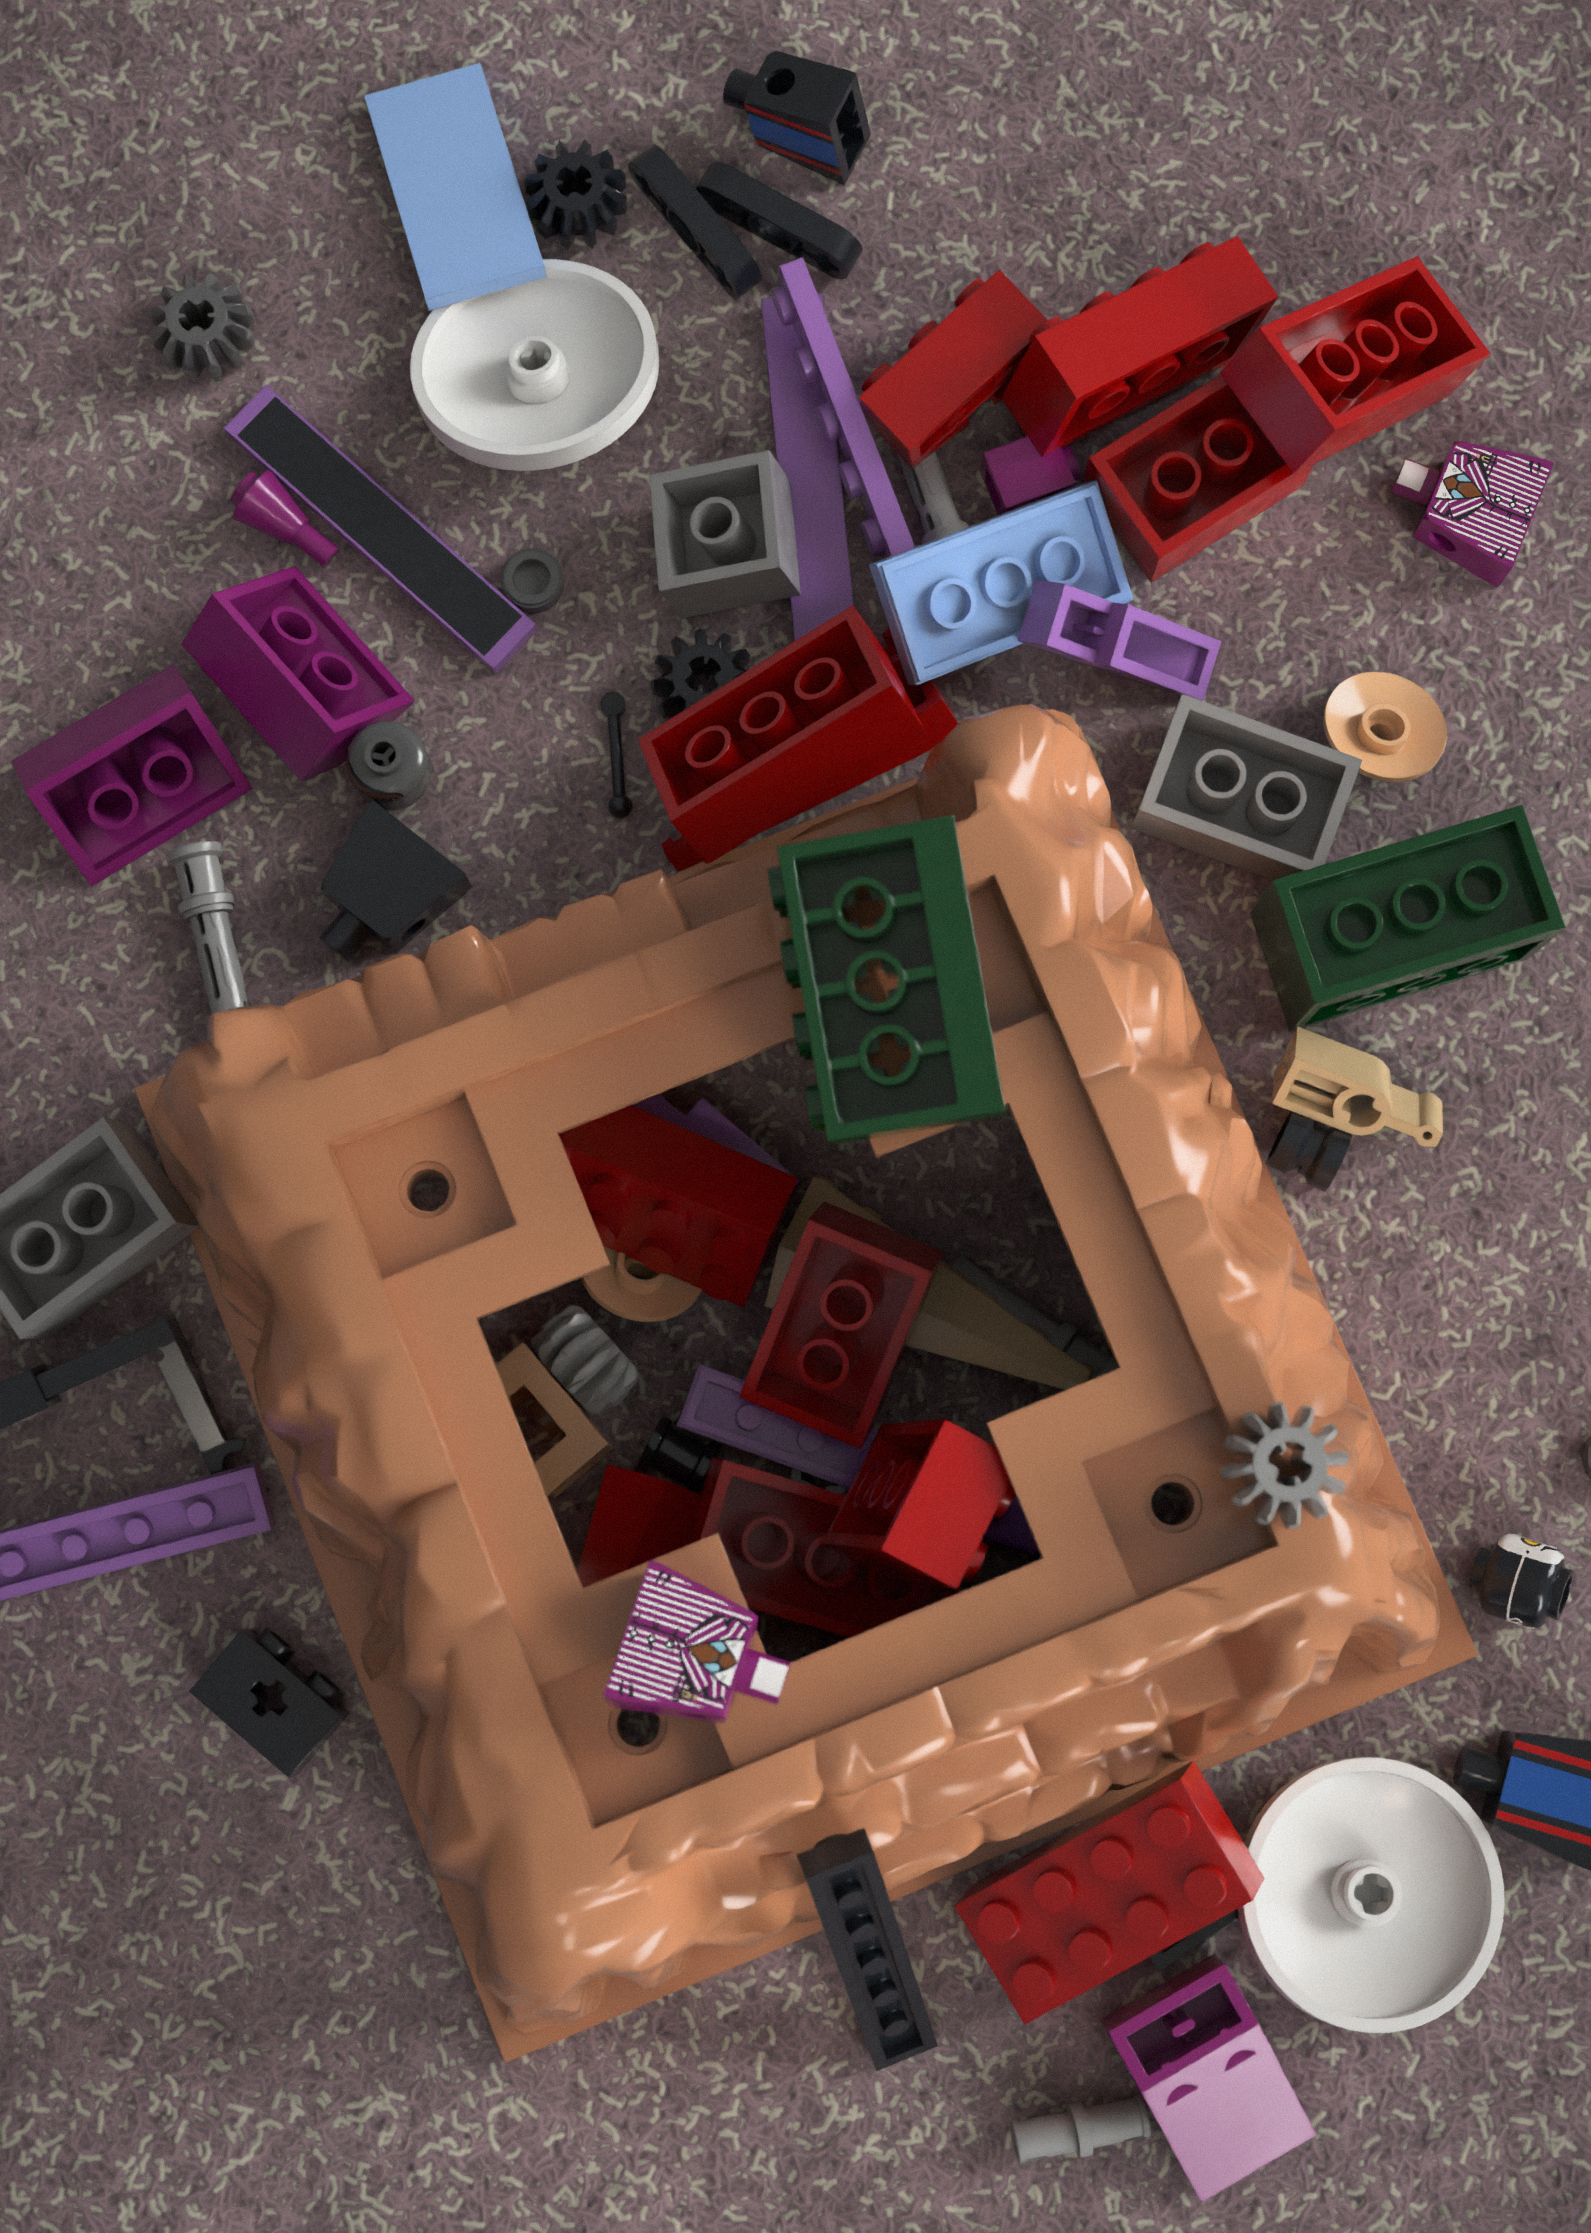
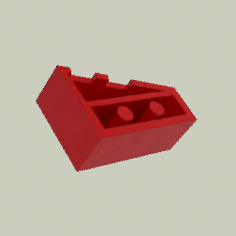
(951, 369)

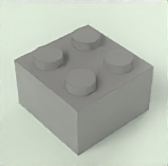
(724, 534)

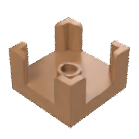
(556, 1410)

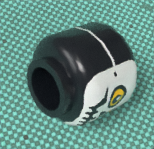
(1522, 1581)

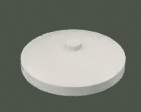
(537, 369)
(1372, 1895)

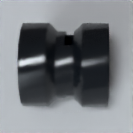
(1314, 1151)

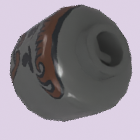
(395, 783)

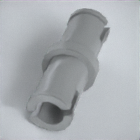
(1080, 2129)

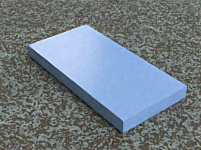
(455, 186)
(972, 587)

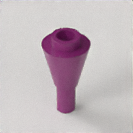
(270, 509)

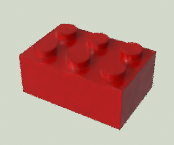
(1189, 478)
(841, 1324)

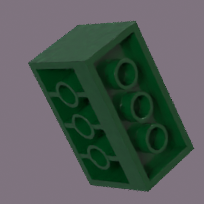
(1406, 917)
(921, 941)

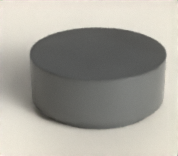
(532, 580)

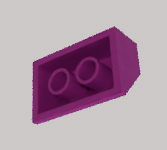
(293, 669)
(131, 775)

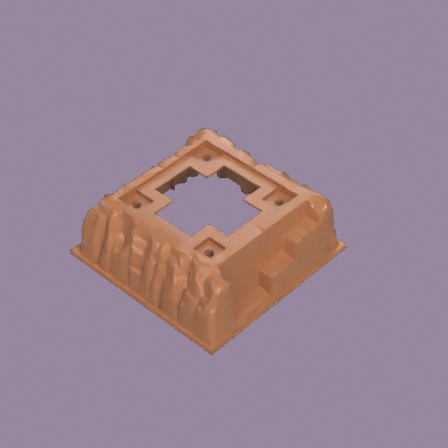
(951, 1735)

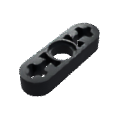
(780, 220)
(695, 221)

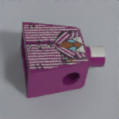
(1475, 505)
(689, 1652)

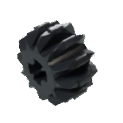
(576, 213)
(678, 671)

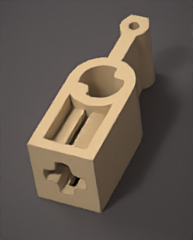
(1326, 1081)

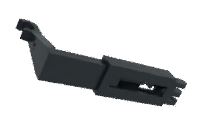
(41, 1387)

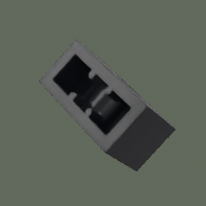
(235, 1695)

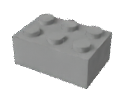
(1245, 791)
(84, 1227)

